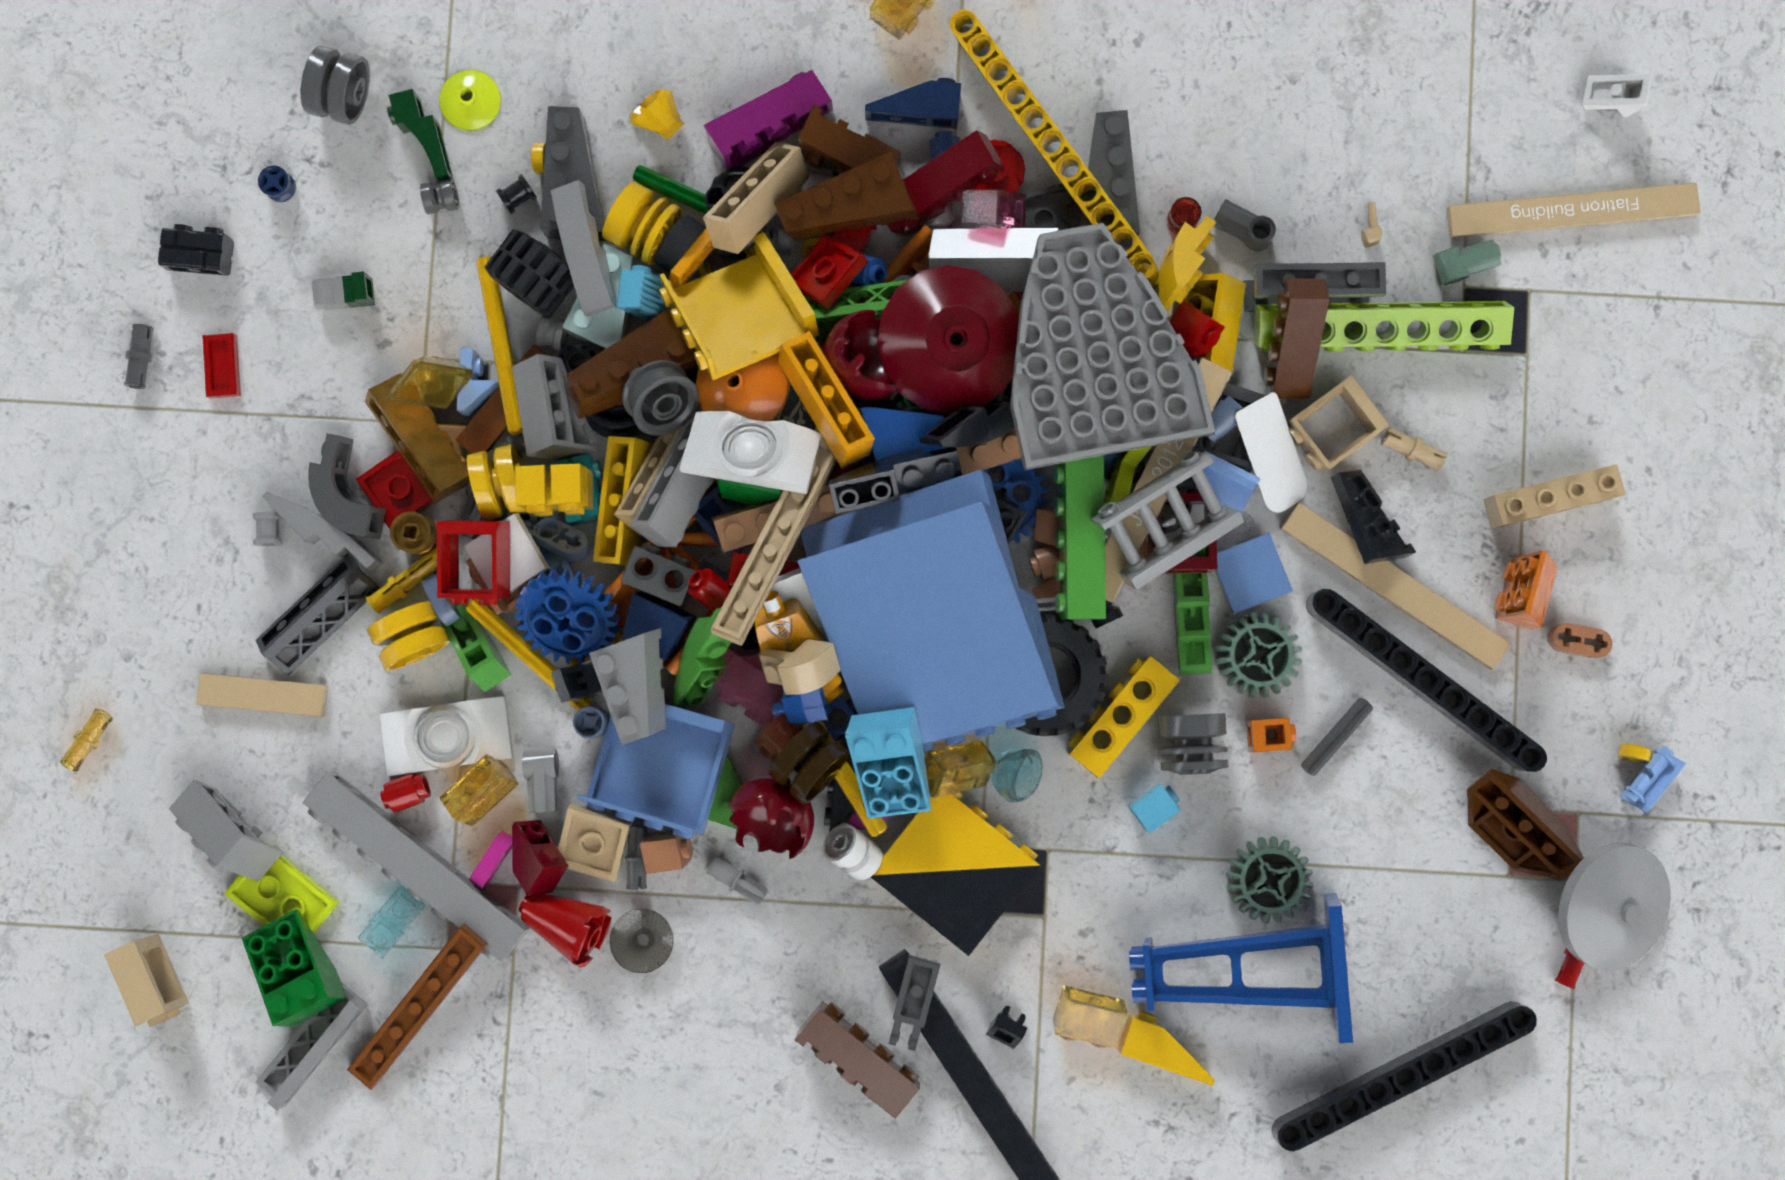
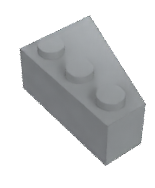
(545, 411)
(633, 685)
(222, 833)

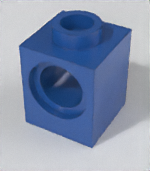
(848, 707)

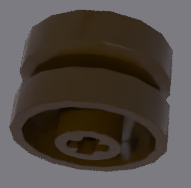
(809, 762)

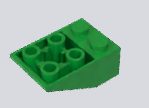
(292, 970)

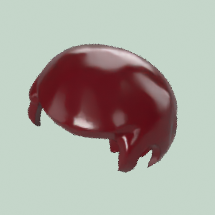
(856, 356)
(771, 817)

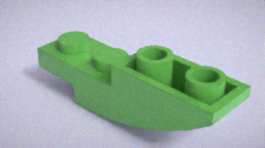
(700, 663)

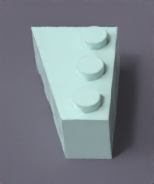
(608, 326)

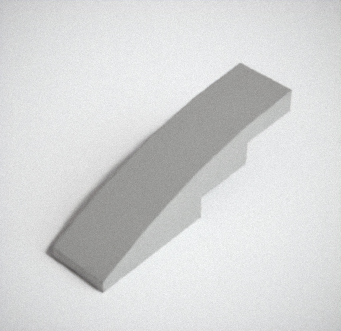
(582, 248)
(313, 526)

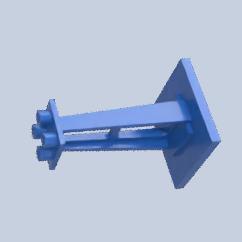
(1328, 938)

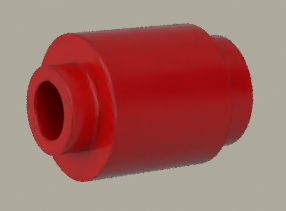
(708, 589)
(405, 792)

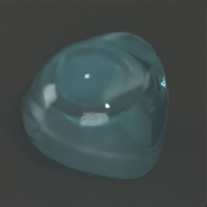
(1017, 773)

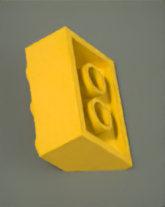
(1221, 299)

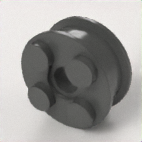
(660, 397)

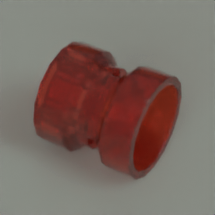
(1183, 210)

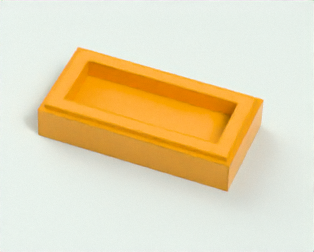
(691, 260)

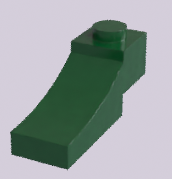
(409, 116)

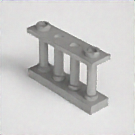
(1193, 535)

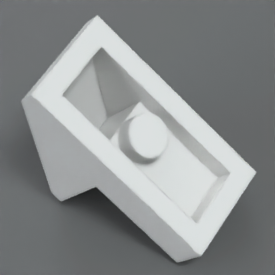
(1621, 92)

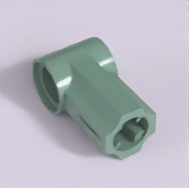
(1458, 264)

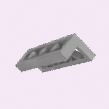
(315, 1053)

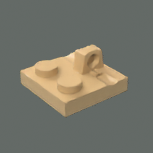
(594, 842)

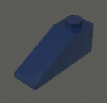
(922, 105)

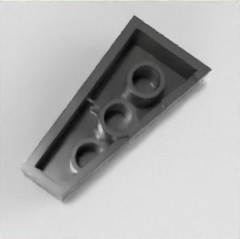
(568, 160)

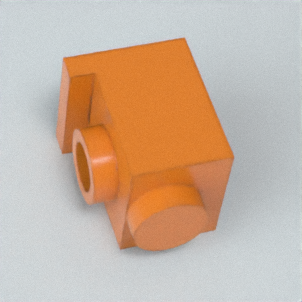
(1284, 735)

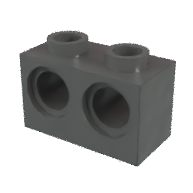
(654, 582)

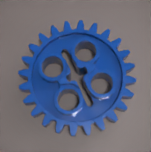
(1014, 475)
(566, 615)

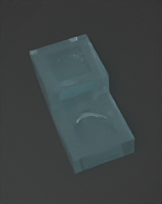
(391, 922)

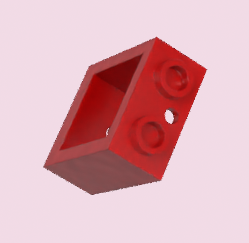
(449, 560)

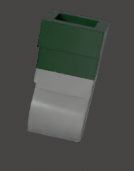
(343, 291)

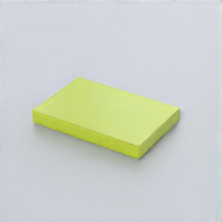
(280, 892)

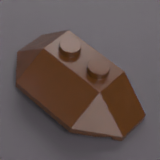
(1521, 827)

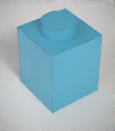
(1155, 807)

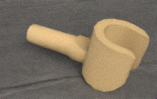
(1374, 233)

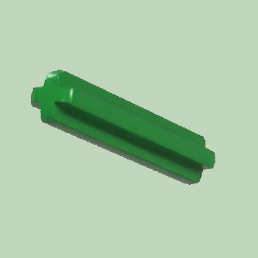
(670, 188)

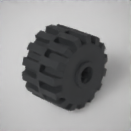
(531, 272)

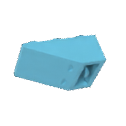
(889, 762)

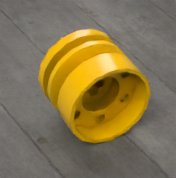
(640, 222)

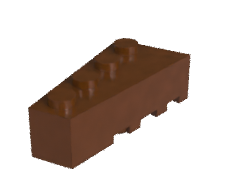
(852, 200)

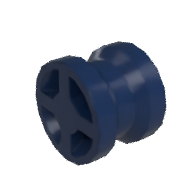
(271, 178)

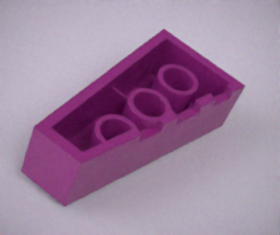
(766, 119)

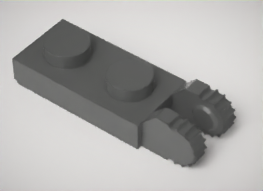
(914, 998)

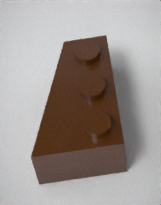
(836, 146)

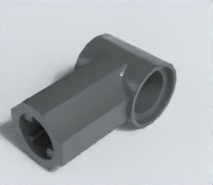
(1241, 222)

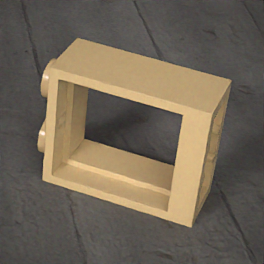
(1360, 406)
(147, 980)

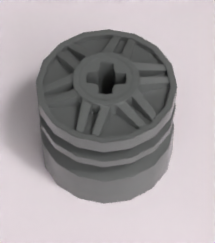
(1193, 742)

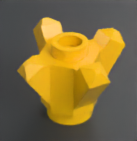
(658, 114)

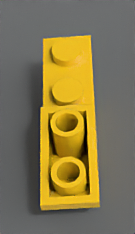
(1181, 262)

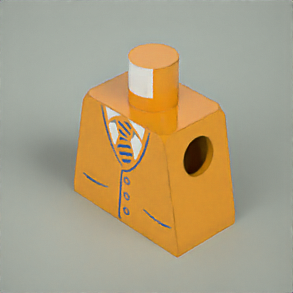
(784, 624)

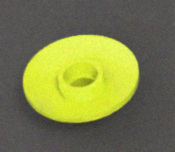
(477, 111)

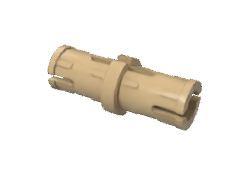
(1414, 449)

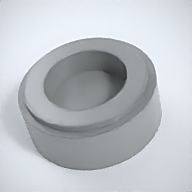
(941, 221)

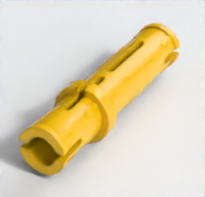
(402, 583)

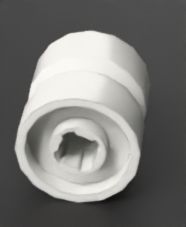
(852, 851)

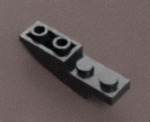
(892, 476)

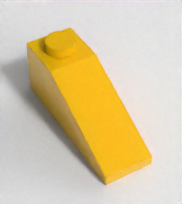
(1153, 1044)

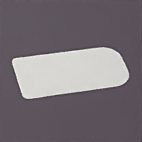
(1272, 453)

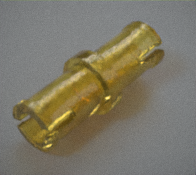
(86, 739)

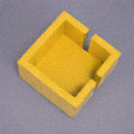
(563, 489)

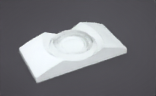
(751, 451)
(445, 735)

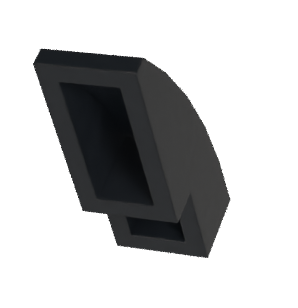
(971, 426)

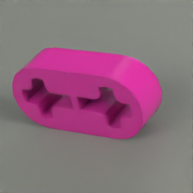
(492, 860)

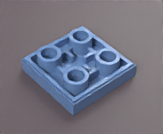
(1251, 573)

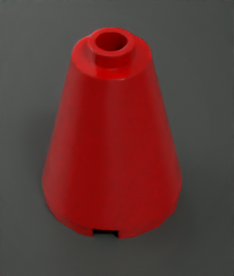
(567, 924)

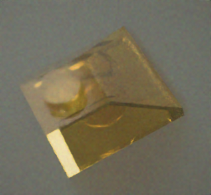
(430, 382)

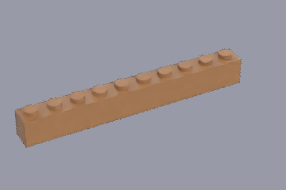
(745, 524)

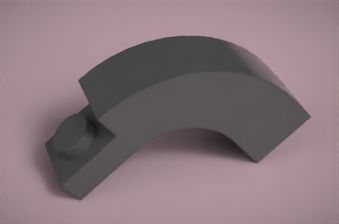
(332, 493)

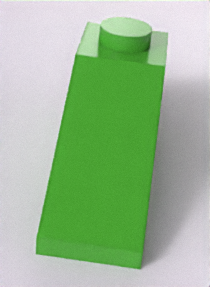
(476, 651)

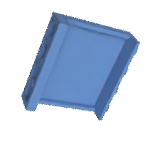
(663, 776)

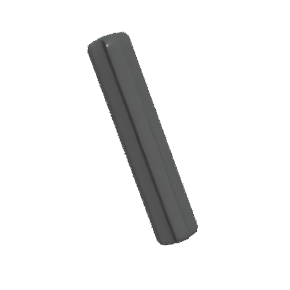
(1336, 736)

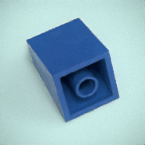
(896, 430)

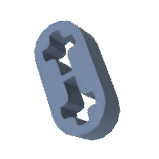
(446, 612)

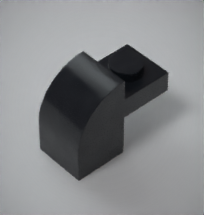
(576, 682)

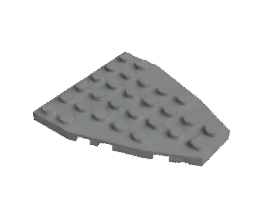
(1098, 357)

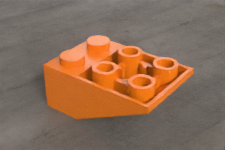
(1526, 590)

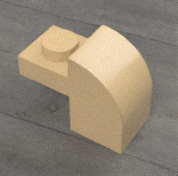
(804, 669)

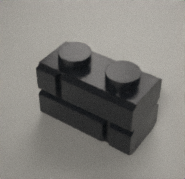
(196, 250)

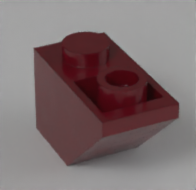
(536, 858)

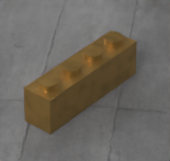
(419, 441)

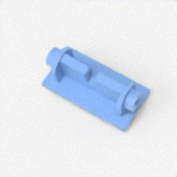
(1653, 779)

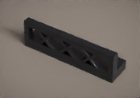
(309, 607)

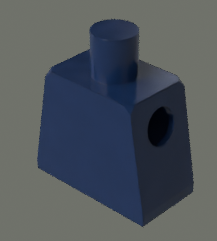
(651, 613)

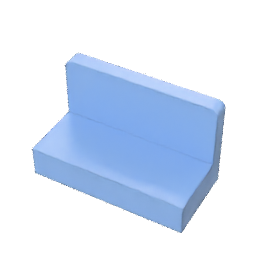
(1230, 483)

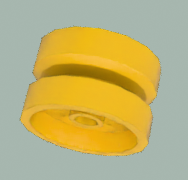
(494, 482)
(408, 636)

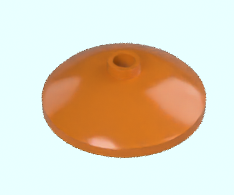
(758, 395)

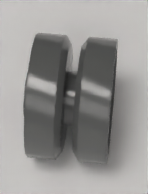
(335, 85)

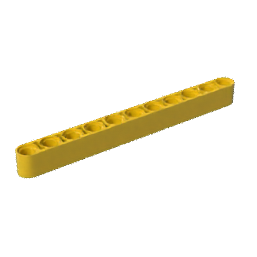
(1045, 134)

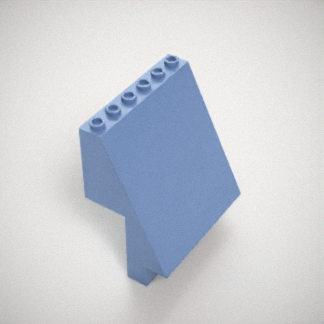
(932, 612)

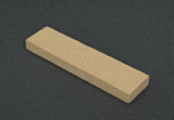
(262, 695)

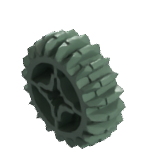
(1266, 668)
(1283, 872)

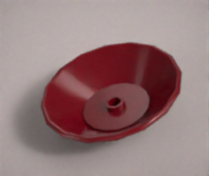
(918, 345)

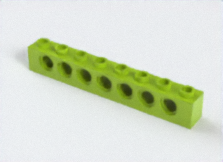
(1495, 328)

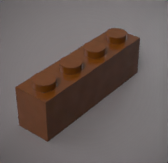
(1297, 338)

